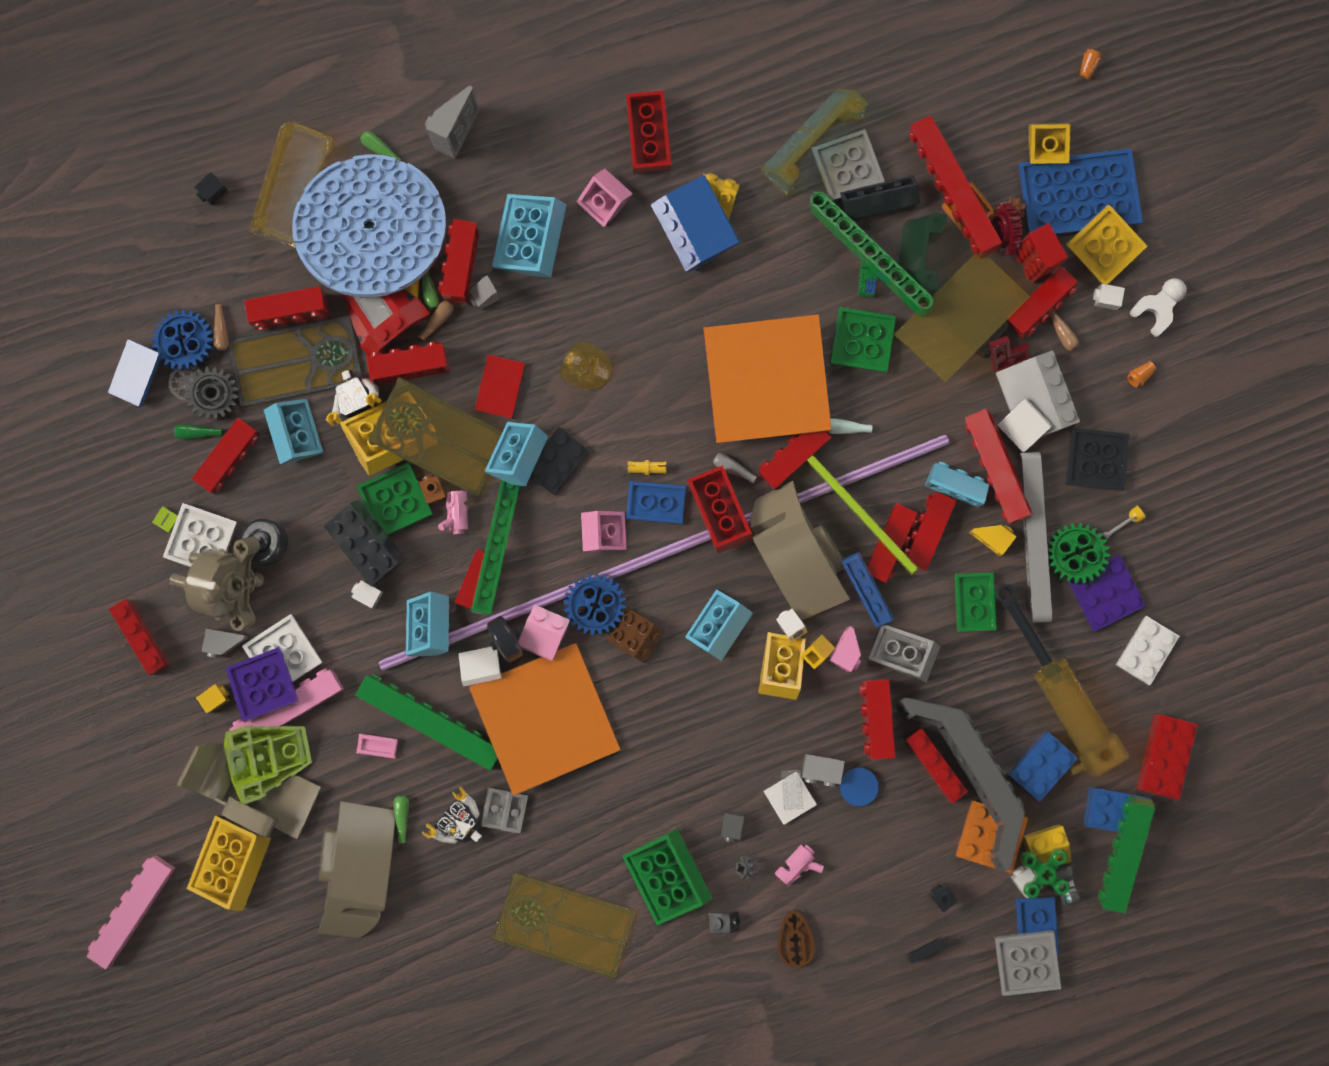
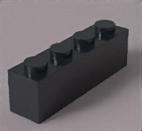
(880, 197)

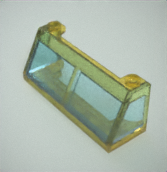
(841, 104)

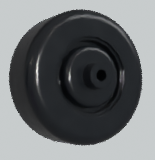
(272, 541)
(505, 639)

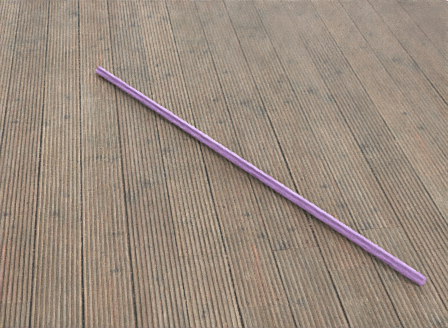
(675, 547)

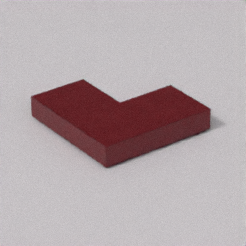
(1003, 356)

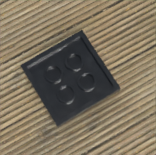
(1097, 459)

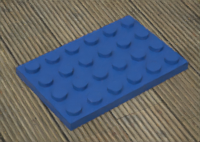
(1079, 190)

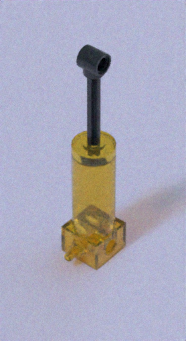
(1069, 701)

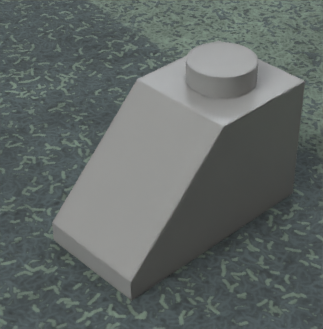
(483, 293)
(221, 642)

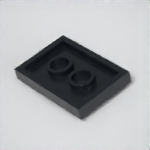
(558, 460)

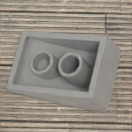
(904, 652)

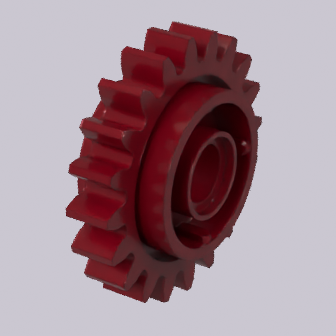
(1008, 227)

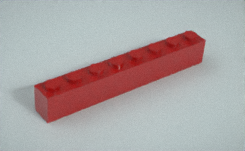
(955, 187)

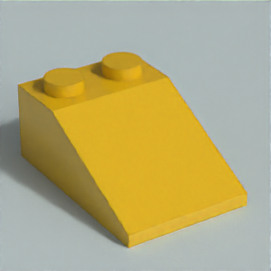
(782, 666)

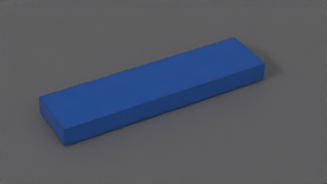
(867, 590)

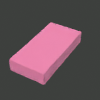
(377, 746)

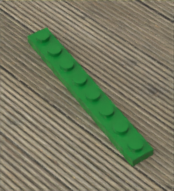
(495, 548)

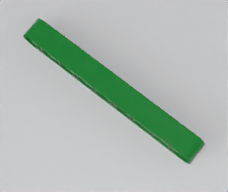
(873, 262)

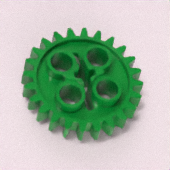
(1070, 538)

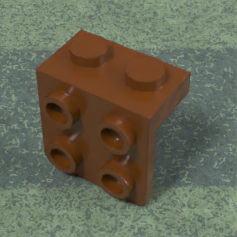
(636, 635)

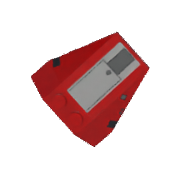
(383, 318)

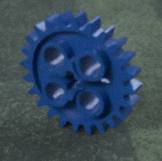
(199, 335)
(610, 608)

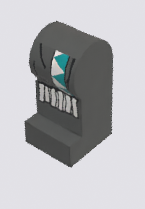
(1066, 874)

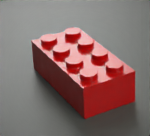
(648, 132)
(1040, 253)
(460, 261)
(287, 308)
(408, 364)
(720, 509)
(878, 719)
(1166, 756)

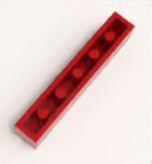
(999, 467)

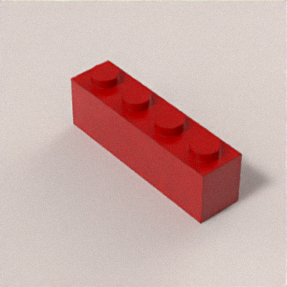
(1042, 302)
(225, 456)
(792, 457)
(897, 529)
(930, 530)
(139, 637)
(935, 765)

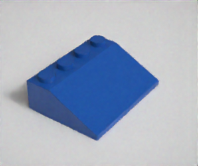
(695, 223)

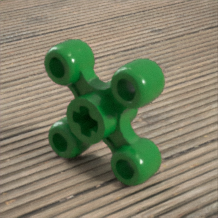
(1039, 869)

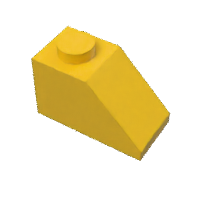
(995, 537)

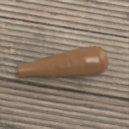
(439, 316)
(220, 332)
(1065, 334)

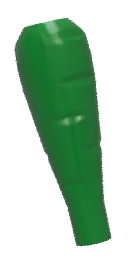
(192, 432)

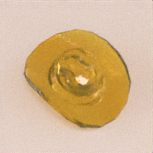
(585, 366)

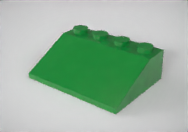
(667, 877)

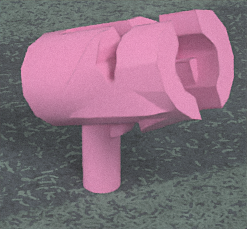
(457, 513)
(798, 862)

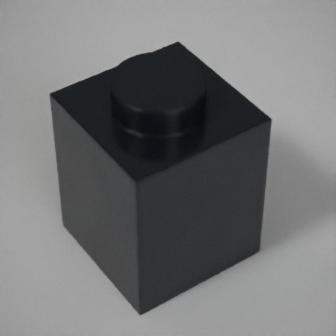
(210, 189)

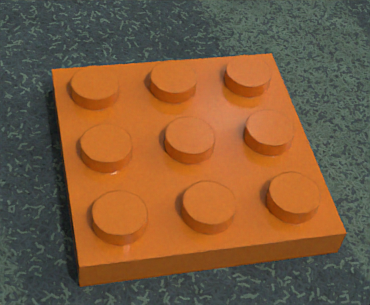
(979, 836)

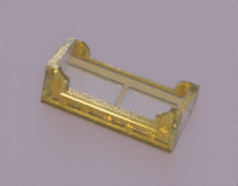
(292, 166)

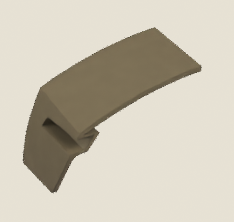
(796, 553)
(282, 807)
(357, 869)

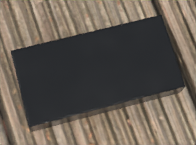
(926, 950)

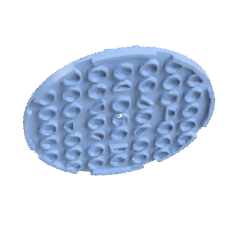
(363, 260)

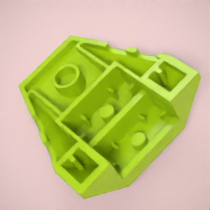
(264, 758)

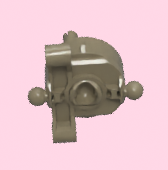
(222, 583)

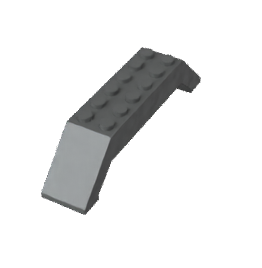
(980, 770)

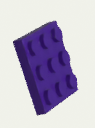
(1108, 596)
(262, 684)

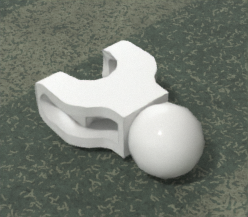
(1161, 304)

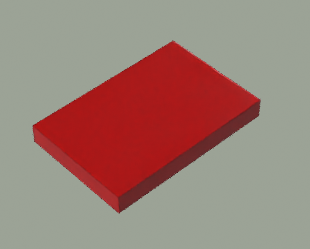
(500, 386)

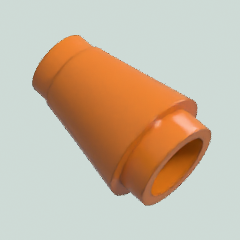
(1090, 62)
(1141, 374)

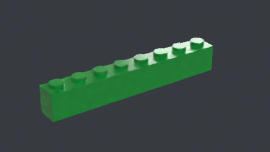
(427, 721)

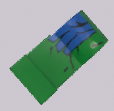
(867, 281)

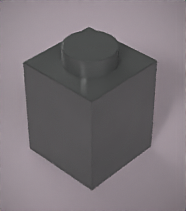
(732, 826)

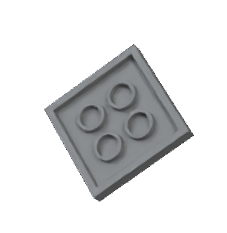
(847, 164)
(1027, 963)

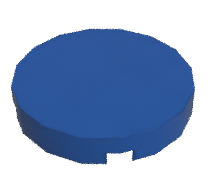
(859, 786)

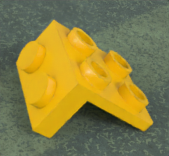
(724, 190)

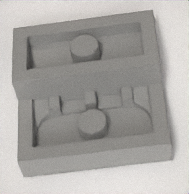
(504, 810)

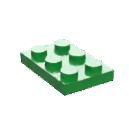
(975, 602)

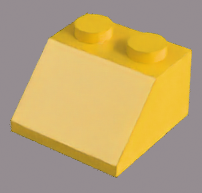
(1049, 143)
(1045, 840)

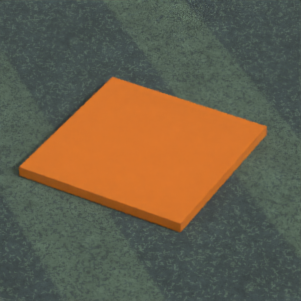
(767, 378)
(544, 719)

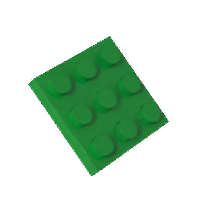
(863, 340)
(395, 499)

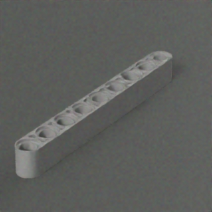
(1036, 539)

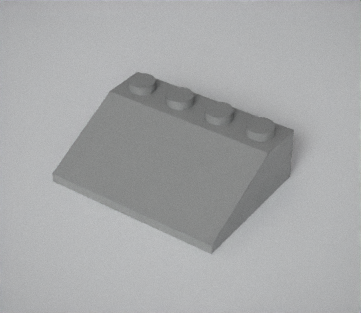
(452, 122)
(1043, 386)

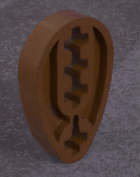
(785, 944)

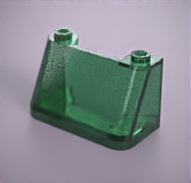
(913, 249)

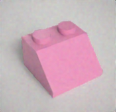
(604, 197)
(603, 531)
(543, 632)
(846, 652)

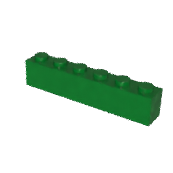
(1126, 853)

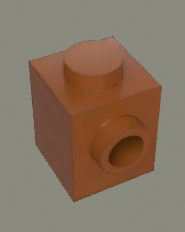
(432, 489)

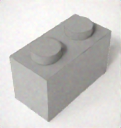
(822, 769)

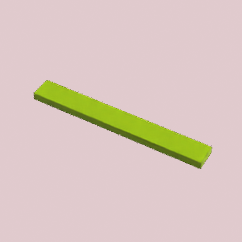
(862, 515)

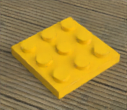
(1106, 245)

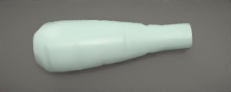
(841, 426)

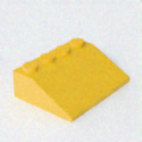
(369, 454)
(228, 864)

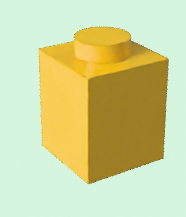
(818, 651)
(213, 698)

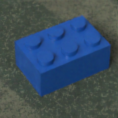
(1042, 766)
(1104, 808)

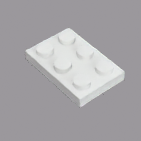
(1147, 650)

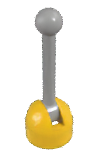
(1135, 515)

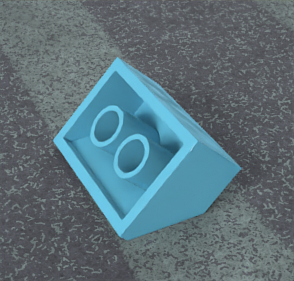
(293, 430)
(516, 453)
(957, 484)
(427, 625)
(719, 625)

